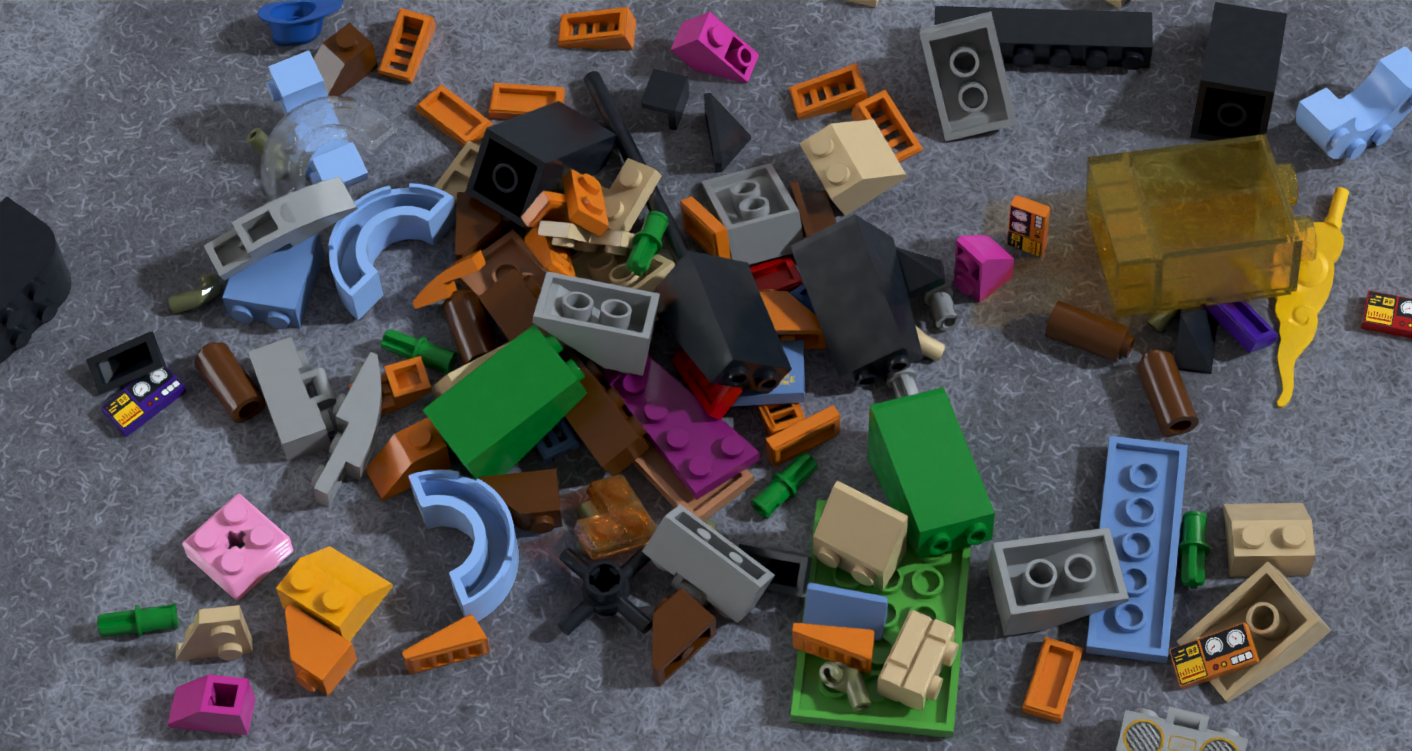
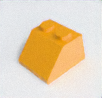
(333, 590)

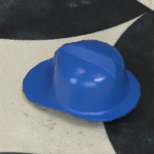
(297, 20)

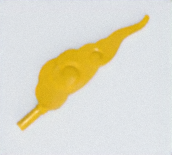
(1299, 311)

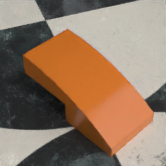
(443, 284)
(403, 384)

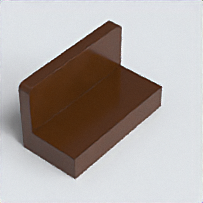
(813, 209)

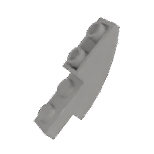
(280, 222)
(359, 420)

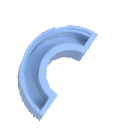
(300, 81)
(1365, 115)
(383, 219)
(481, 513)

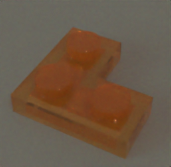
(621, 521)

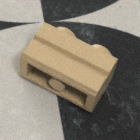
(917, 660)

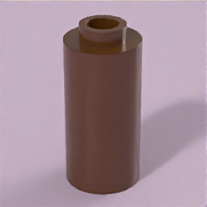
(468, 325)
(1089, 332)
(229, 381)
(1167, 393)

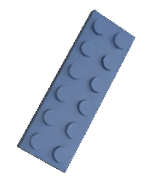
(1144, 518)

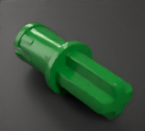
(647, 242)
(411, 347)
(784, 485)
(1193, 549)
(138, 620)

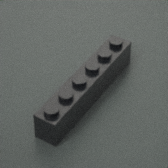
(1066, 36)

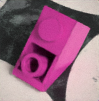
(714, 49)
(981, 266)
(213, 705)

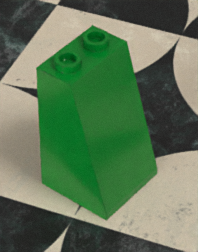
(507, 403)
(929, 472)

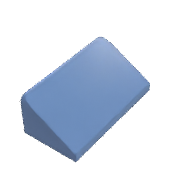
(845, 608)

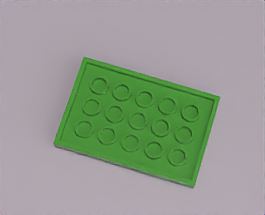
(926, 585)

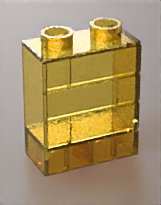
(1196, 225)

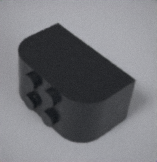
(31, 276)

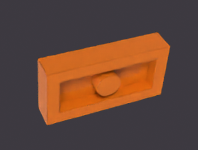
(585, 202)

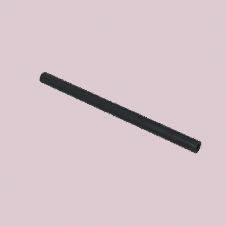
(628, 149)

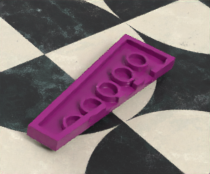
(690, 441)

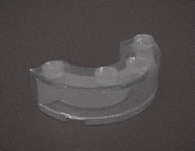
(310, 127)

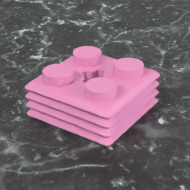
(237, 568)

